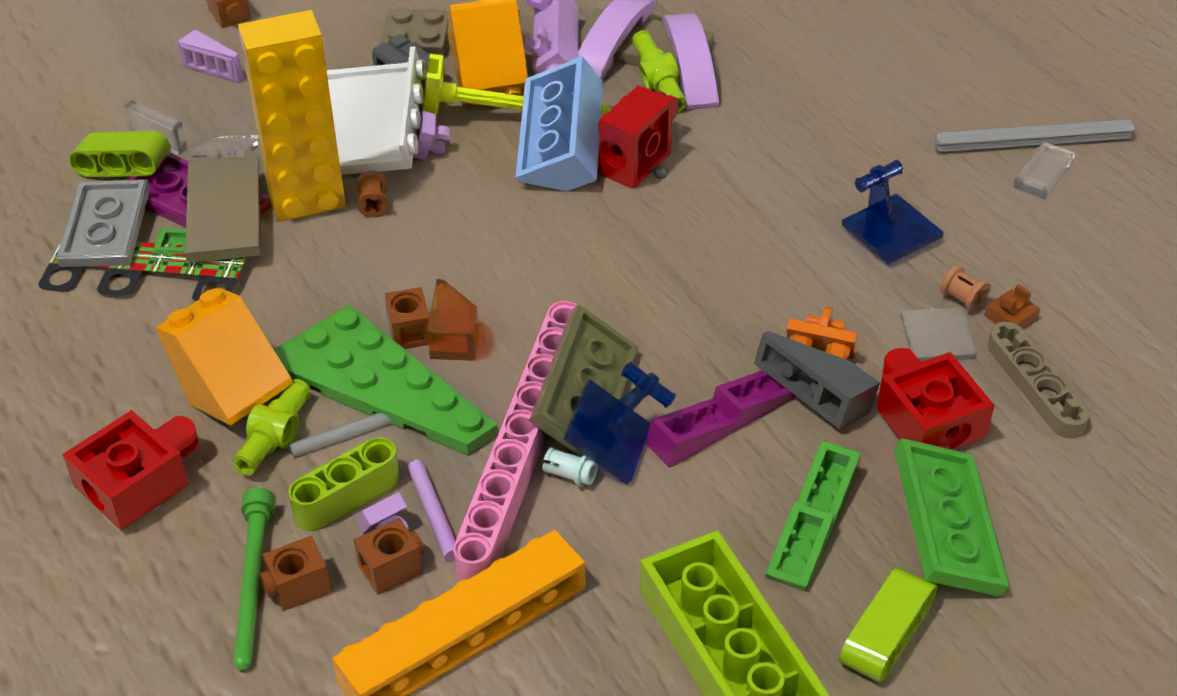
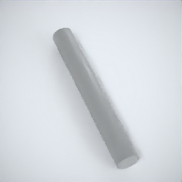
(339, 434)

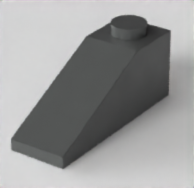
(819, 379)

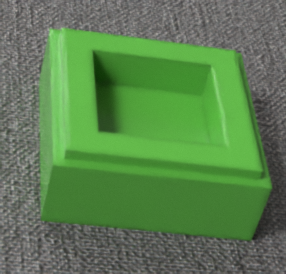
(170, 236)

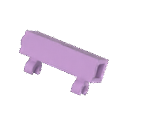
(554, 33)

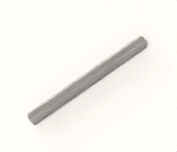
(1034, 135)

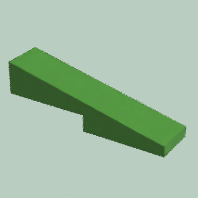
(814, 516)

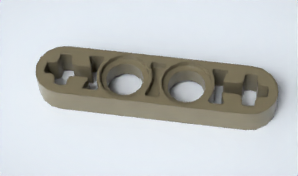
(1044, 375)

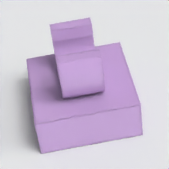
(428, 136)
(382, 513)

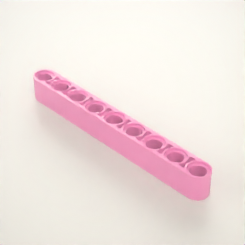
(511, 459)

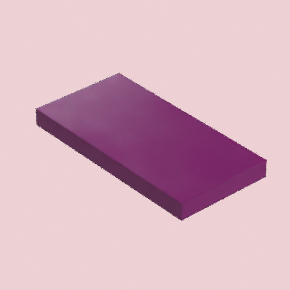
(169, 190)

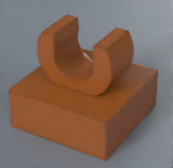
(1013, 307)

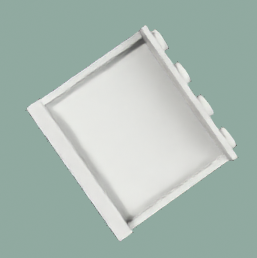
(377, 114)

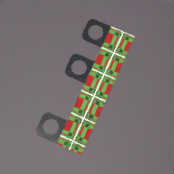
(220, 270)

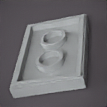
(103, 223)

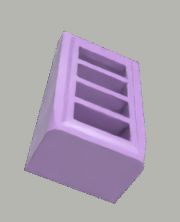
(208, 56)

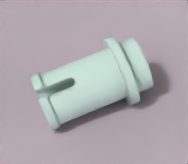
(569, 466)

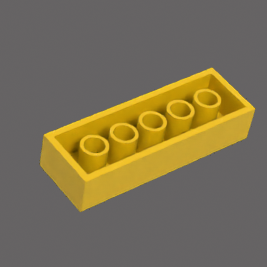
(293, 114)

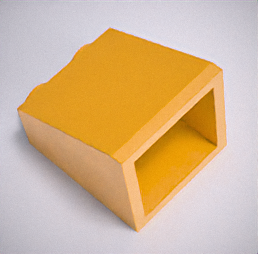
(487, 46)
(222, 356)

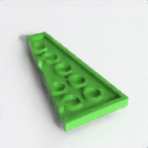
(374, 374)

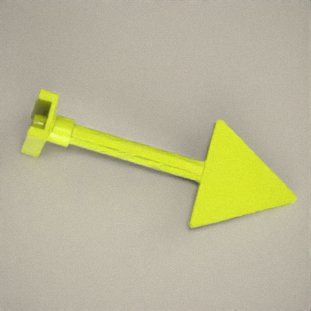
(439, 91)

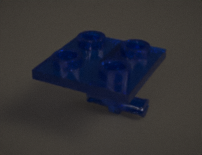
(889, 222)
(609, 428)

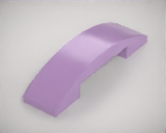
(611, 30)
(693, 60)

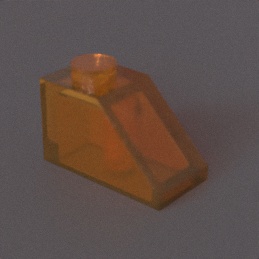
(453, 325)

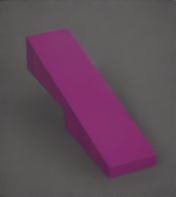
(700, 425)

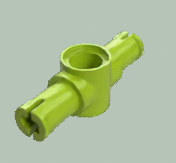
(658, 68)
(271, 427)

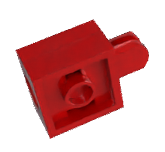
(636, 135)
(932, 400)
(132, 466)

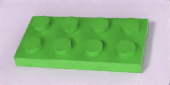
(950, 518)

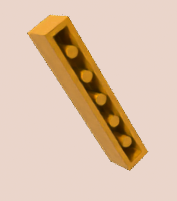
(462, 620)

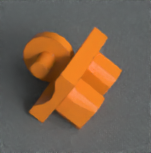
(824, 334)

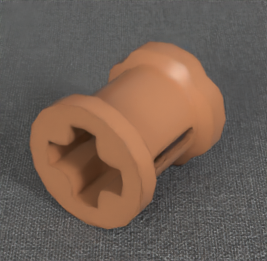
(965, 288)

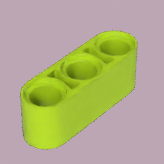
(120, 154)
(344, 484)
(888, 624)

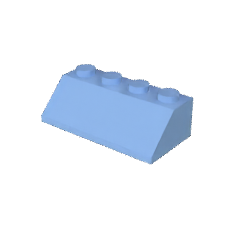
(560, 127)

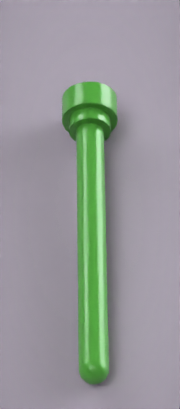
(257, 509)

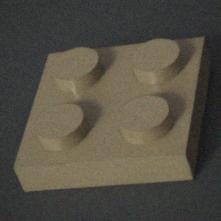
(420, 26)

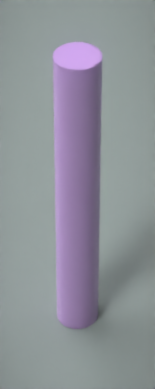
(432, 508)

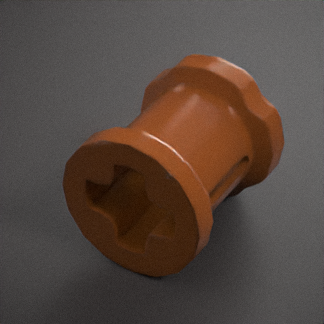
(372, 196)

